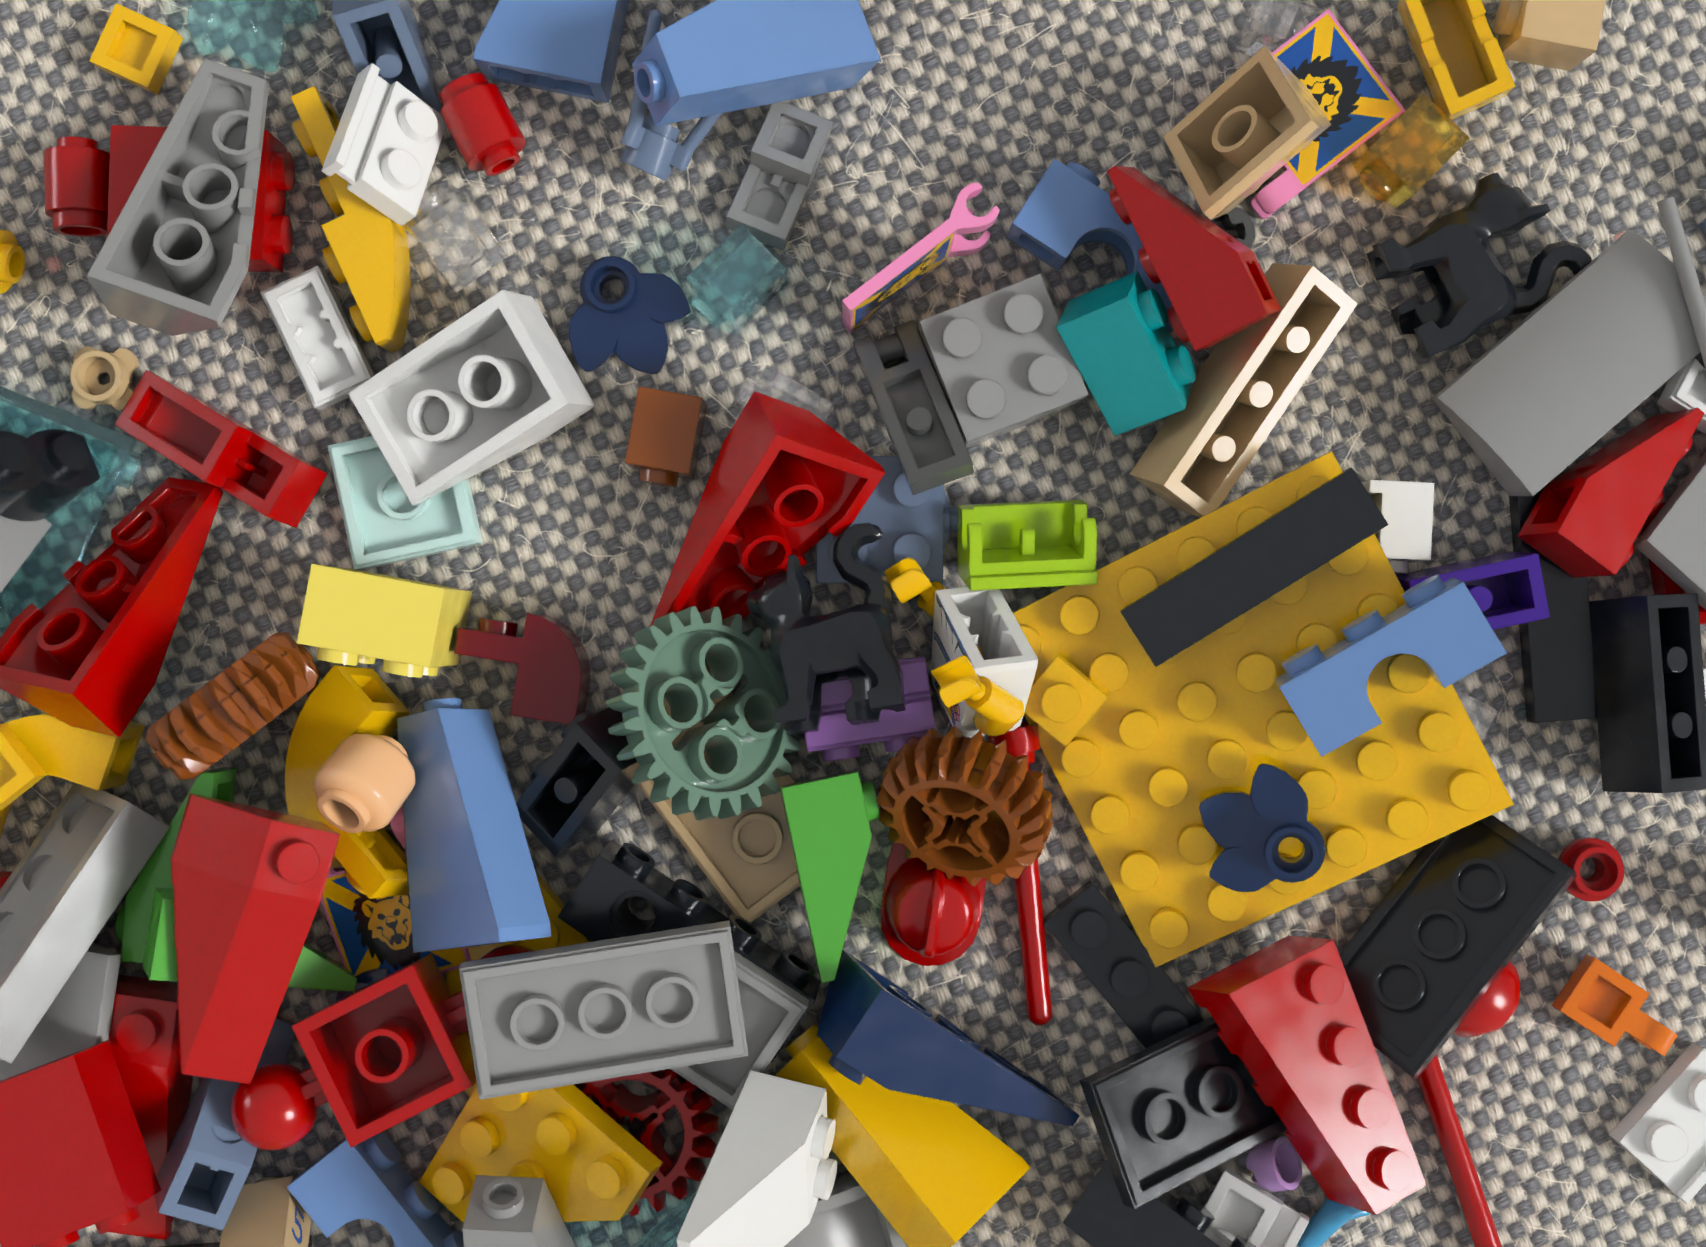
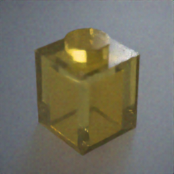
(1409, 152)

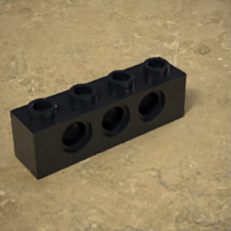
(620, 872)

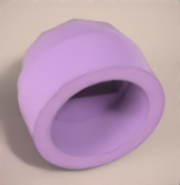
(1275, 1165)

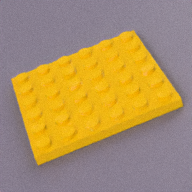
(1218, 714)

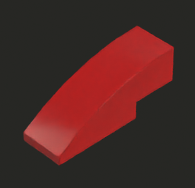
(221, 449)

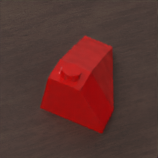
(769, 496)
(108, 630)
(242, 915)
(148, 1059)

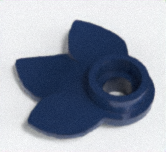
(625, 326)
(1255, 825)

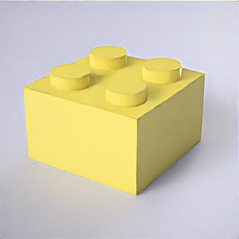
(384, 617)

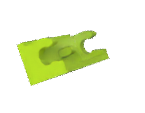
(1026, 545)

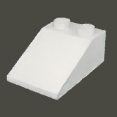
(471, 396)
(765, 1168)

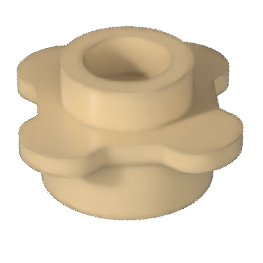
(86, 374)

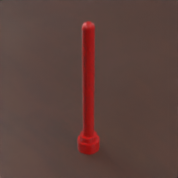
(1025, 741)
(1458, 1156)

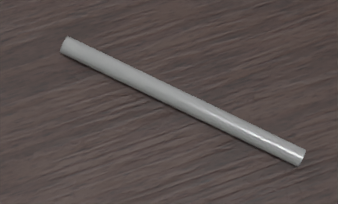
(1685, 269)

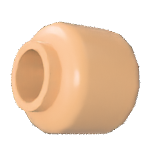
(364, 783)

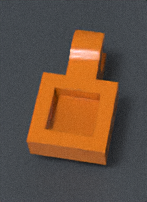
(1610, 1006)

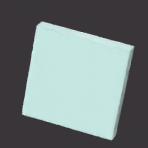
(381, 519)

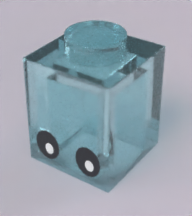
(736, 281)

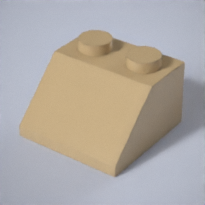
(1244, 133)

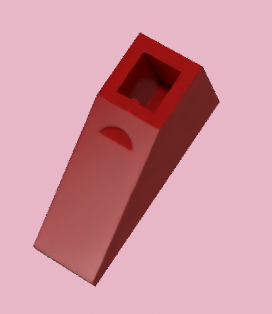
(1203, 269)
(1599, 506)

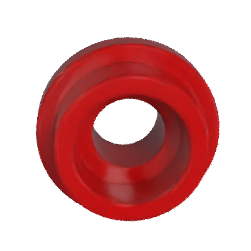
(1608, 868)

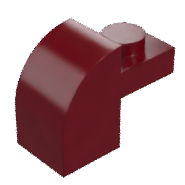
(550, 659)

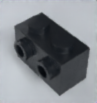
(578, 783)

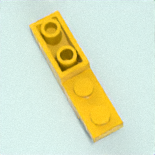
(364, 243)

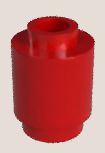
(481, 124)
(77, 187)

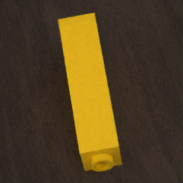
(910, 1153)

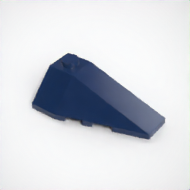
(895, 1042)

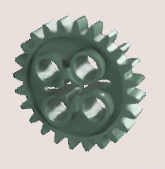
(672, 666)

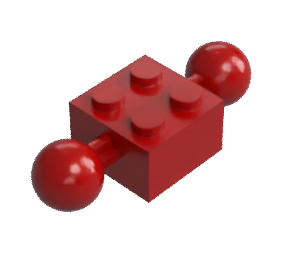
(370, 1057)

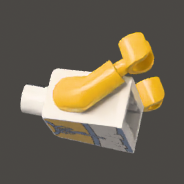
(978, 652)

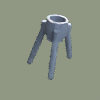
(655, 147)

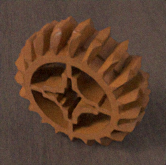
(233, 706)
(965, 806)

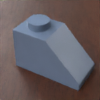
(389, 38)

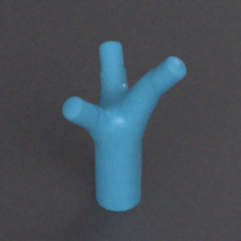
(1327, 1222)

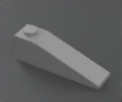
(192, 213)

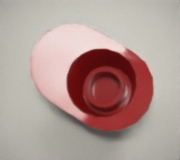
(927, 913)

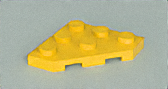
(549, 1134)

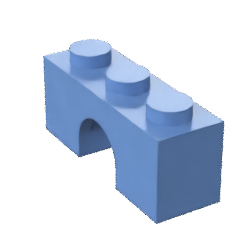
(1073, 211)
(1435, 624)
(372, 1186)

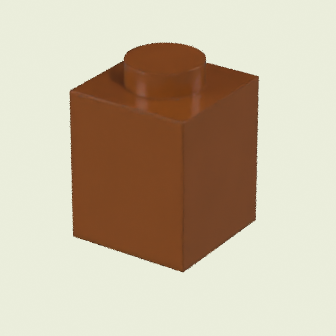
(665, 436)

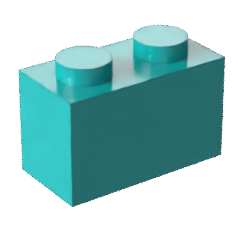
(1127, 353)

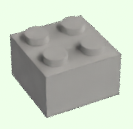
(1002, 361)

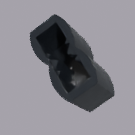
(42, 472)

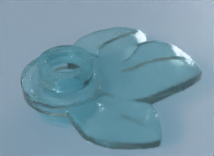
(248, 26)

